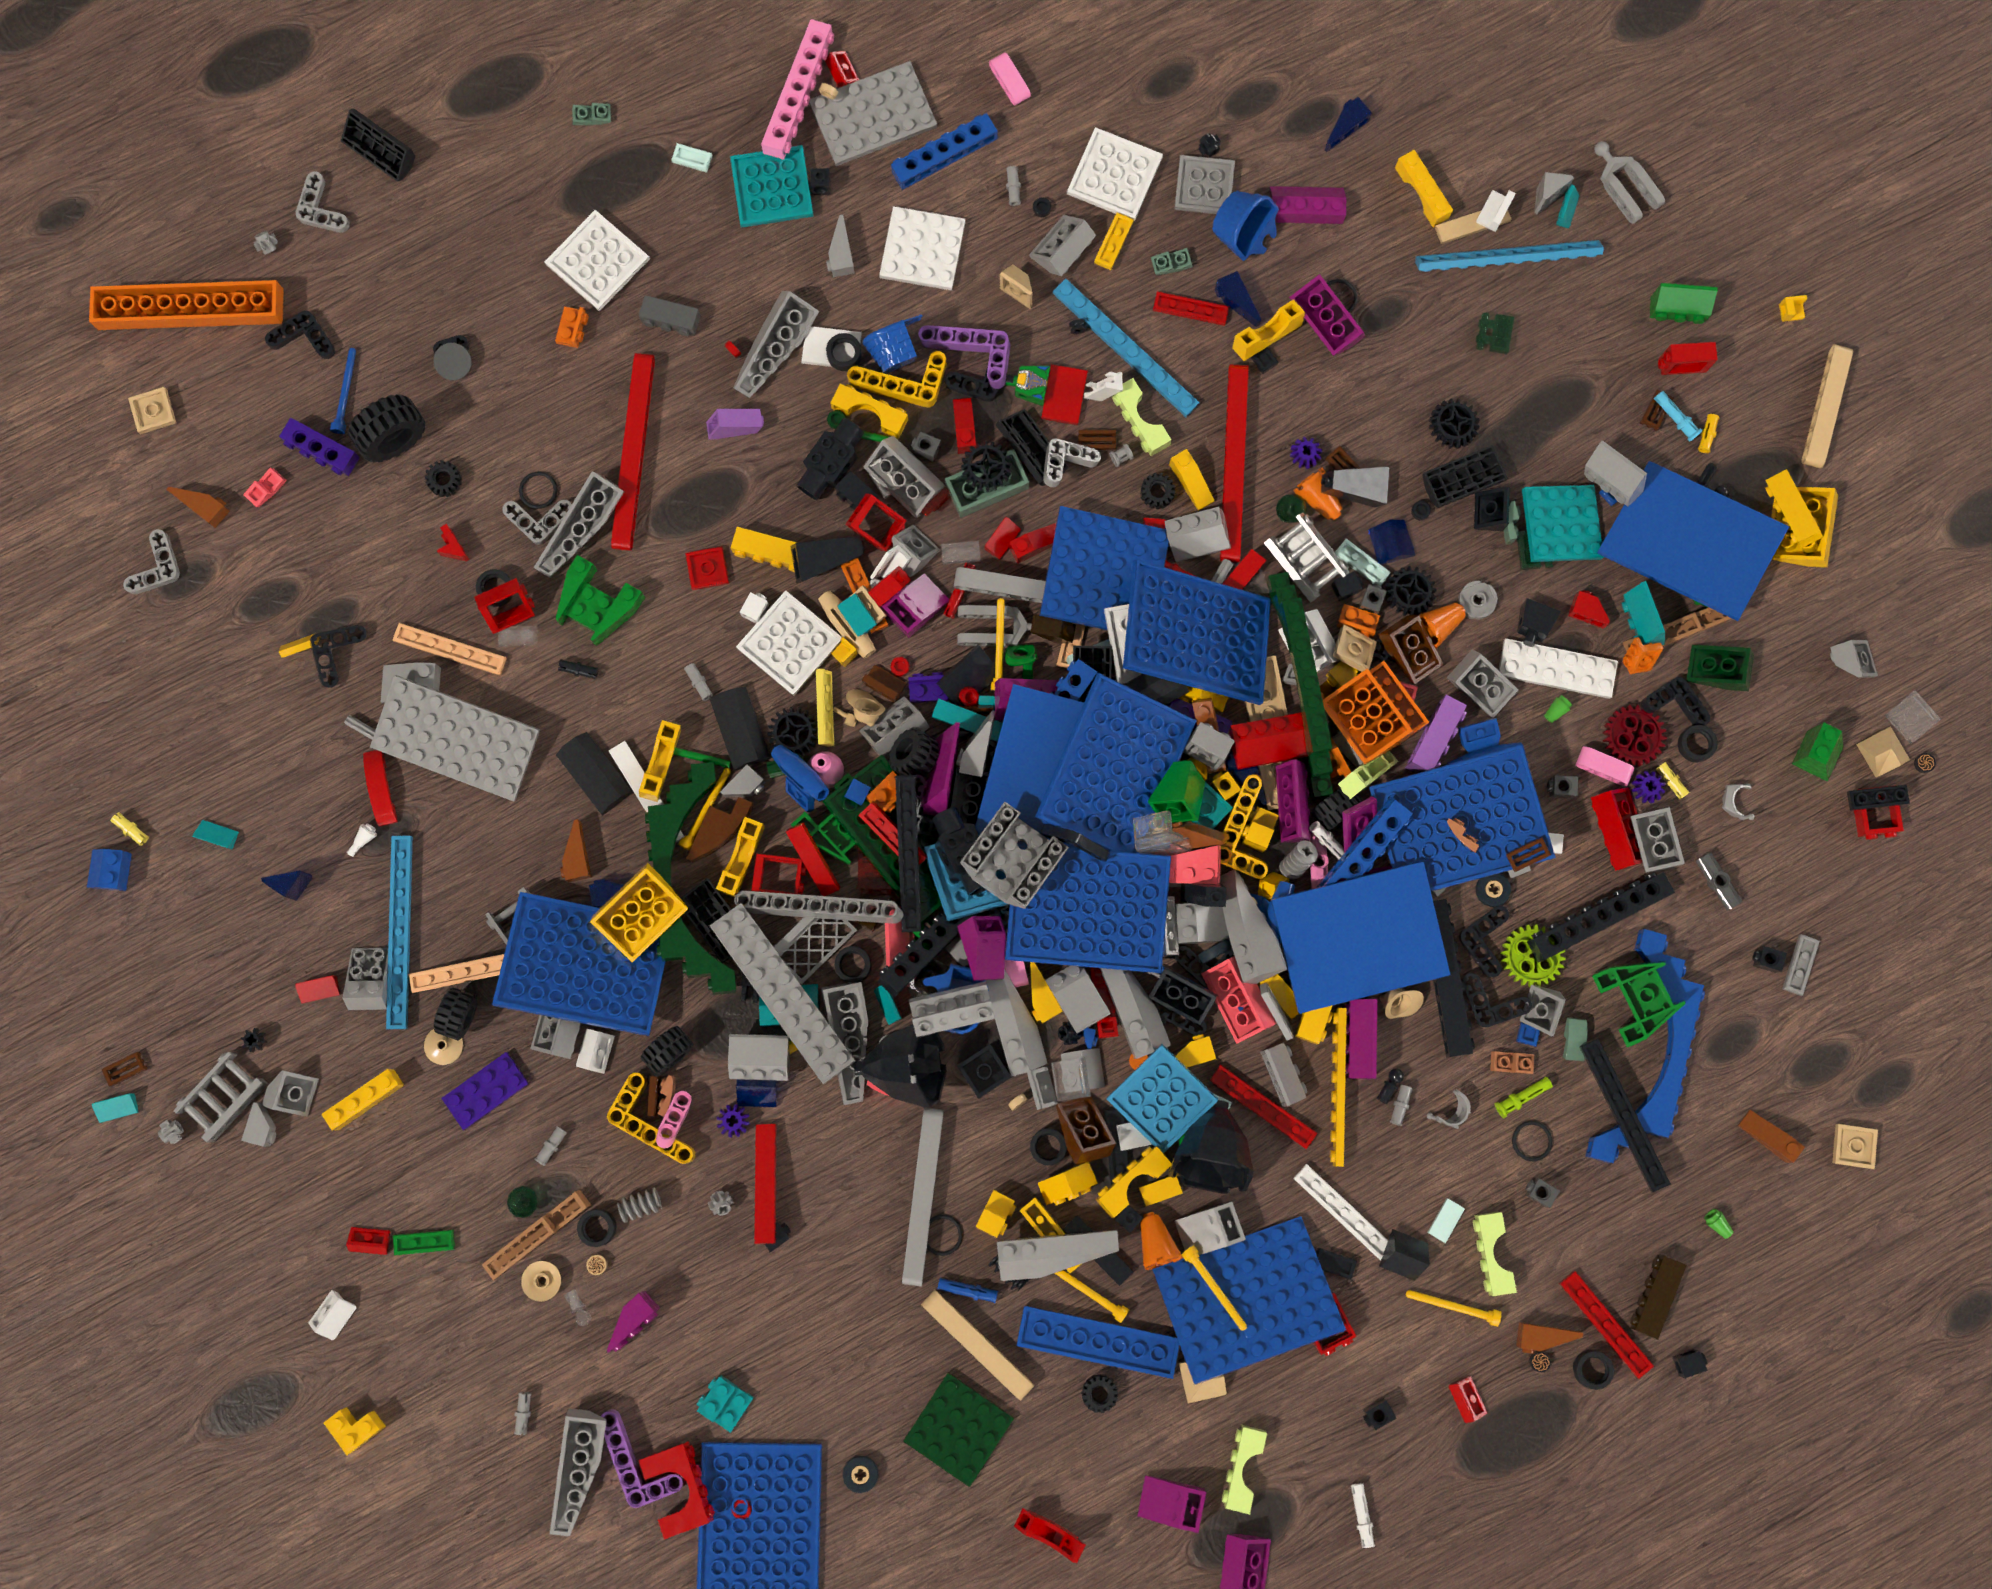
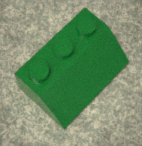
(1682, 303)

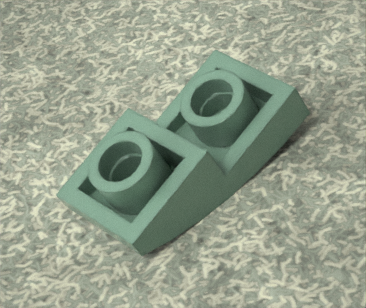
(591, 115)
(1173, 262)
(1511, 530)
(1575, 1036)

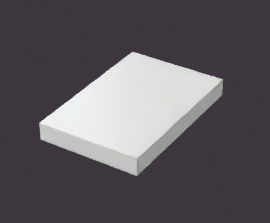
(815, 346)

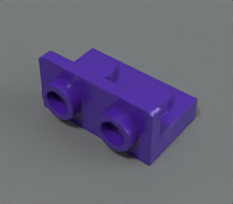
(925, 689)

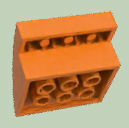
(1374, 712)

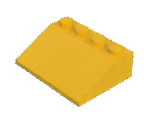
(1822, 506)
(639, 912)

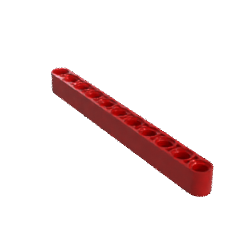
(633, 451)
(1234, 458)

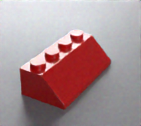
(1268, 741)
(1614, 820)

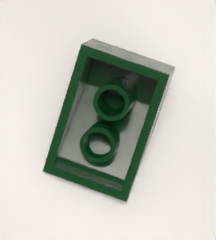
(1721, 667)

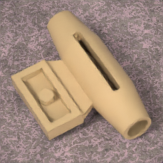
(863, 643)

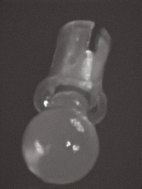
(583, 1317)

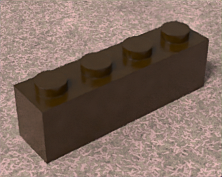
(1658, 1296)

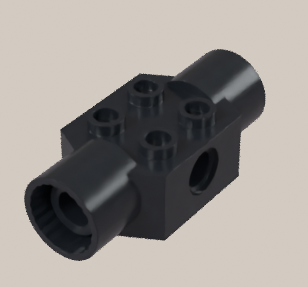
(830, 459)
(953, 844)

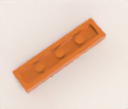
(856, 578)

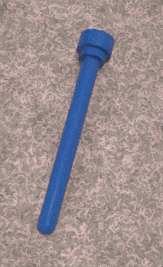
(338, 425)

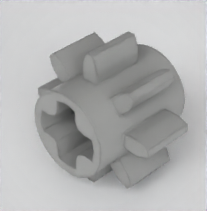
(265, 242)
(170, 1131)
(720, 1203)

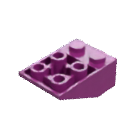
(915, 605)
(984, 946)
(634, 1314)
(1172, 1503)

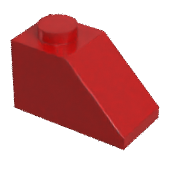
(889, 586)
(1588, 609)

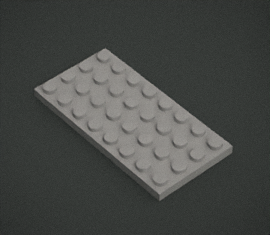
(454, 738)

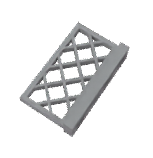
(798, 931)

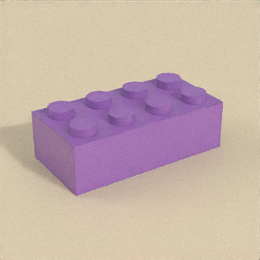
(1436, 735)

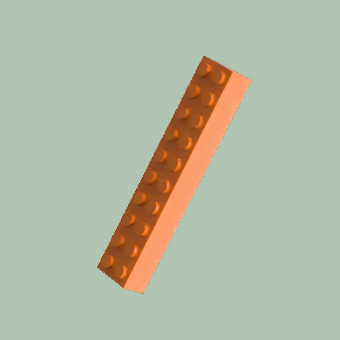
(186, 305)

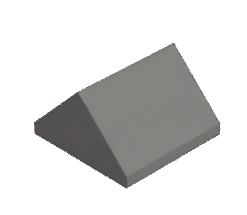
(1550, 189)
(1545, 1010)
(1093, 1065)

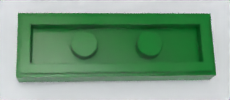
(423, 1242)

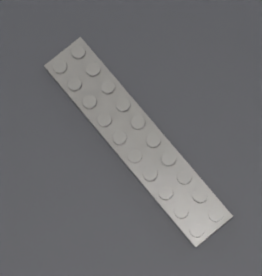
(782, 993)

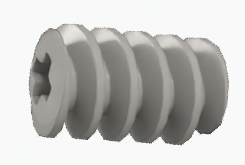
(1298, 860)
(639, 1205)

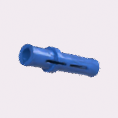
(976, 1292)

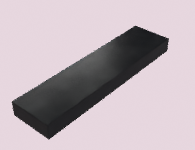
(1118, 1159)
(1109, 1263)

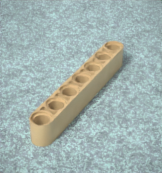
(1827, 406)
(977, 1345)

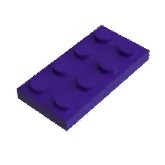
(485, 1091)

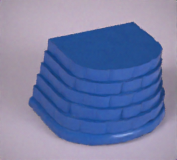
(1245, 222)
(892, 345)
(955, 977)

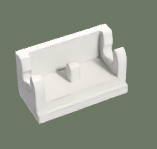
(1105, 388)

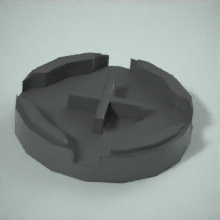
(452, 361)

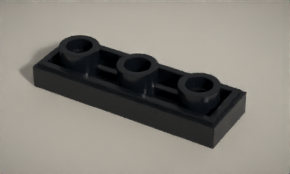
(1869, 799)

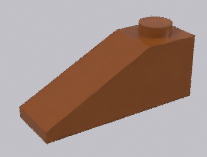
(203, 504)
(1200, 835)
(575, 857)
(1771, 1137)
(1540, 1338)

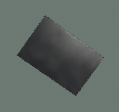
(972, 671)

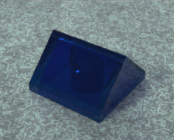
(1391, 541)
(289, 884)
(756, 1093)

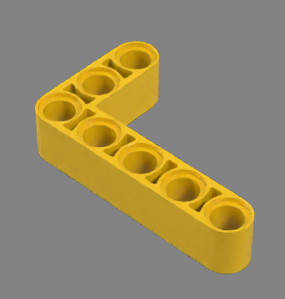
(898, 393)
(1230, 846)
(644, 1126)

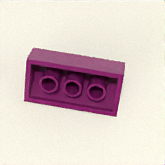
(1309, 204)
(1328, 316)
(1004, 686)
(1293, 801)
(1361, 1039)
(1245, 1562)

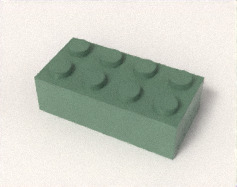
(969, 499)

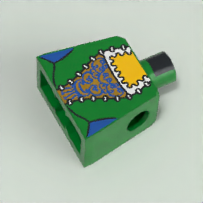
(1030, 383)

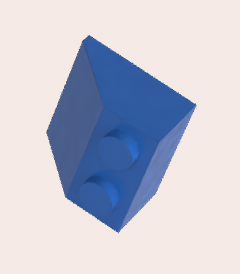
(109, 869)

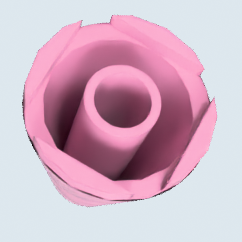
(828, 767)

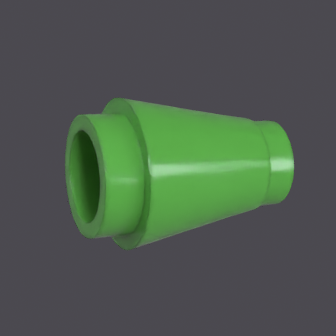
(1557, 709)
(1718, 1222)

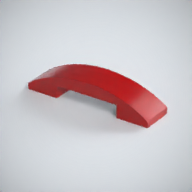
(378, 788)
(1107, 1026)

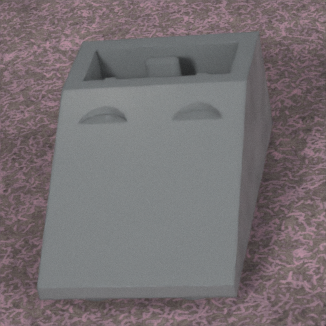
(367, 979)
(1210, 1228)

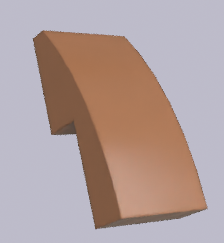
(1458, 830)
(1512, 1062)
(668, 1088)

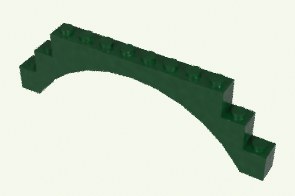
(1316, 730)
(665, 824)

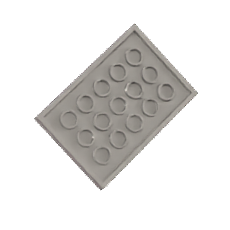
(873, 113)

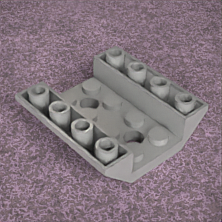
(998, 851)

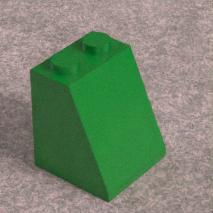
(1820, 750)
(1179, 792)

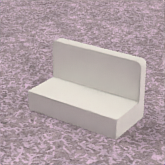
(1495, 210)
(892, 559)
(595, 1051)
(331, 1315)

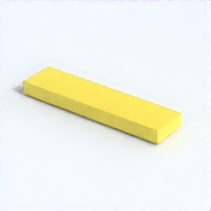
(825, 707)

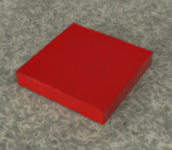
(707, 568)

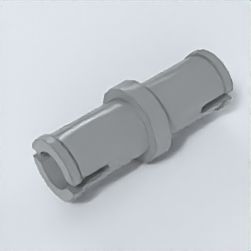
(1013, 185)
(698, 682)
(1401, 1105)
(550, 1146)
(522, 1413)

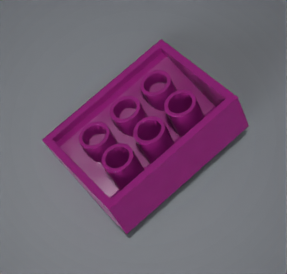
(941, 776)

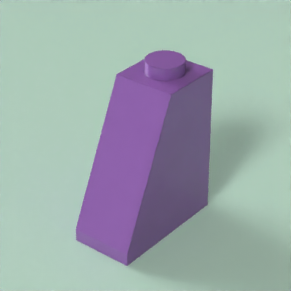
(734, 422)

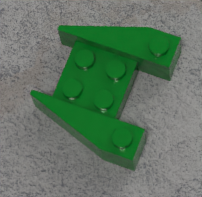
(593, 607)
(830, 834)
(1644, 995)

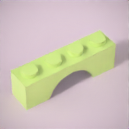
(1153, 437)
(1366, 774)
(1489, 1229)
(1250, 1443)

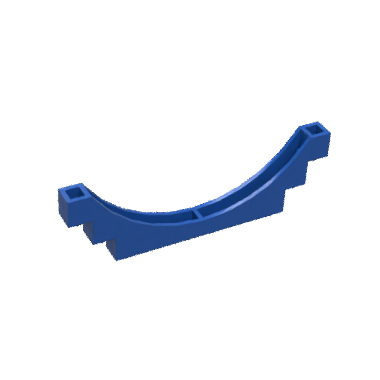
(1661, 1104)

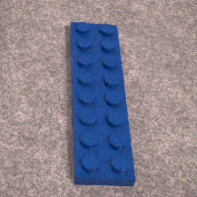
(1098, 1342)

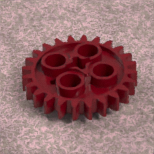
(1618, 728)

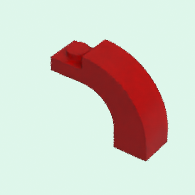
(1050, 1533)

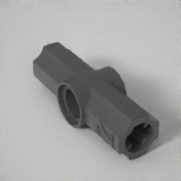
(1726, 891)

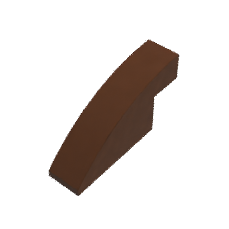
(718, 829)

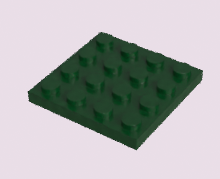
(958, 1429)

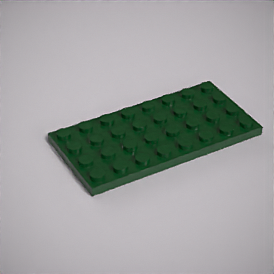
(874, 848)

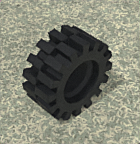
(439, 468)
(1157, 480)
(1105, 1405)

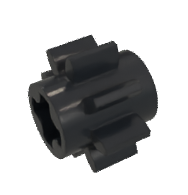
(1209, 145)
(1068, 1035)
(248, 1040)

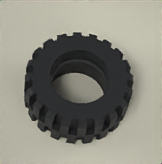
(386, 428)

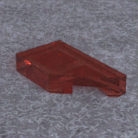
(936, 502)

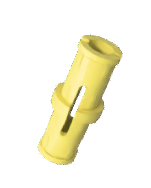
(1672, 780)
(129, 829)

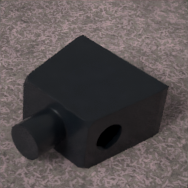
(1535, 621)

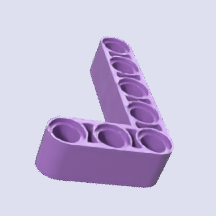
(973, 345)
(631, 1466)

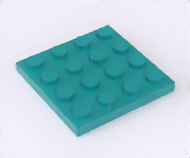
(771, 187)
(1562, 523)

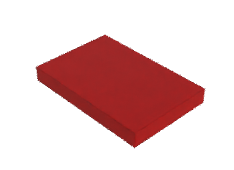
(1064, 394)

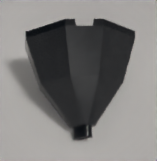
(907, 1067)
(1214, 1153)

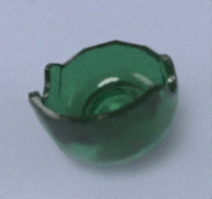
(1290, 507)
(522, 1201)

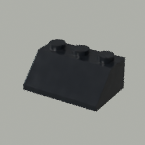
(968, 795)
(1182, 996)

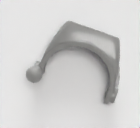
(1728, 801)
(1460, 1115)

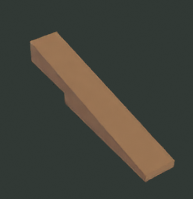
(1689, 626)
(536, 1234)

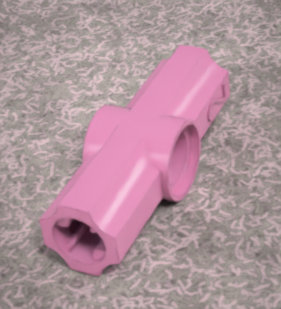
(1318, 872)

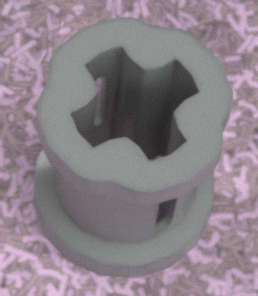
(1121, 455)

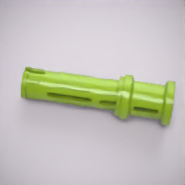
(1515, 1101)

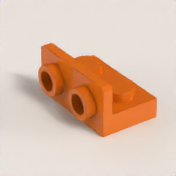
(571, 327)
(1359, 620)
(1641, 657)
(1338, 763)
(885, 793)

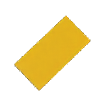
(296, 646)
(1160, 1190)

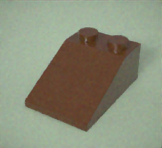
(1411, 648)
(1084, 1130)

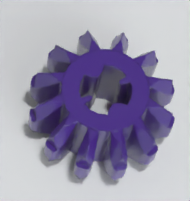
(1304, 445)
(1654, 784)
(725, 1120)

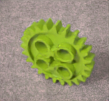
(1515, 959)

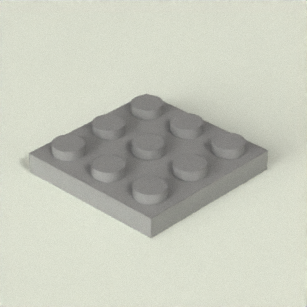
(1203, 183)

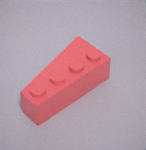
(1196, 866)

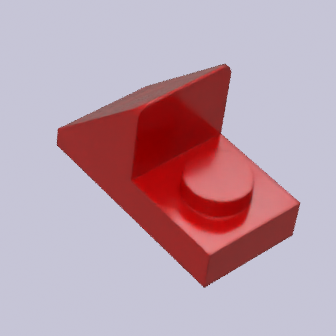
(453, 548)

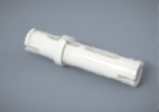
(1326, 838)
(1361, 1508)

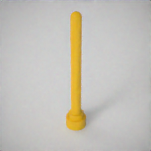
(999, 642)
(688, 840)
(1192, 1256)
(1117, 1311)
(1492, 1317)

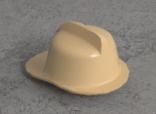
(865, 706)
(1401, 1003)

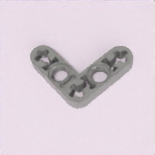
(312, 207)
(1064, 454)
(541, 525)
(160, 571)

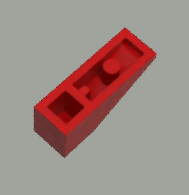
(964, 424)
(1032, 543)

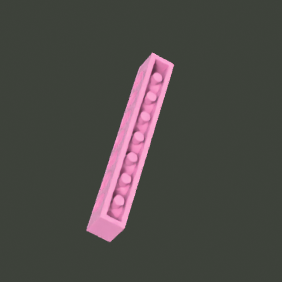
(816, 33)

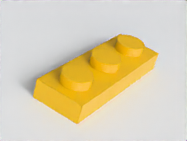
(1113, 241)

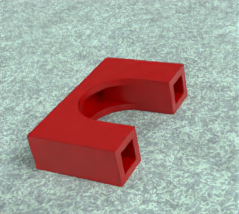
(681, 1461)

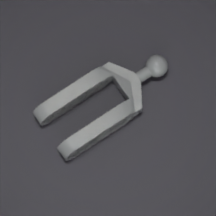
(1638, 177)
(1020, 625)

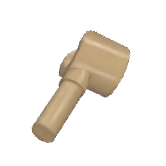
(850, 718)

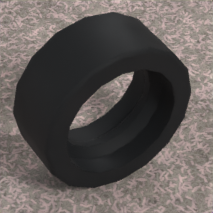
(841, 338)
(487, 575)
(1709, 735)
(849, 950)
(1033, 1146)
(582, 1223)
(1609, 1369)

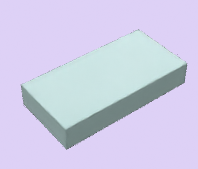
(691, 157)
(1446, 1220)

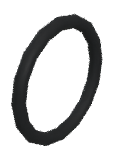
(1351, 287)
(536, 474)
(1515, 1144)
(959, 1238)

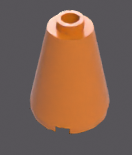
(1311, 493)
(1442, 621)
(1157, 1243)

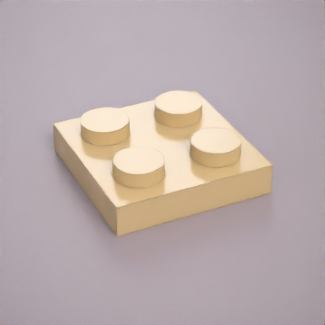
(152, 410)
(1354, 648)
(1855, 1146)

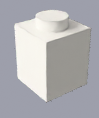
(754, 607)

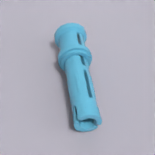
(1683, 422)

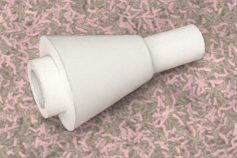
(364, 835)

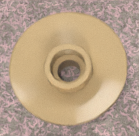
(444, 1056)
(531, 1281)

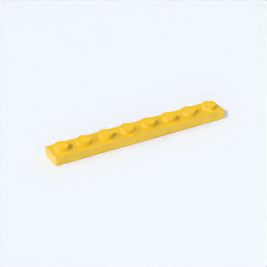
(1338, 1094)

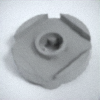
(1483, 591)

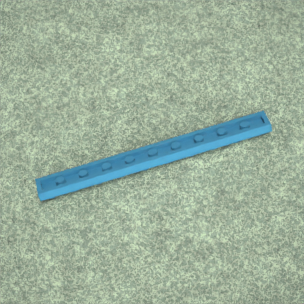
(1506, 255)
(1126, 348)
(399, 932)

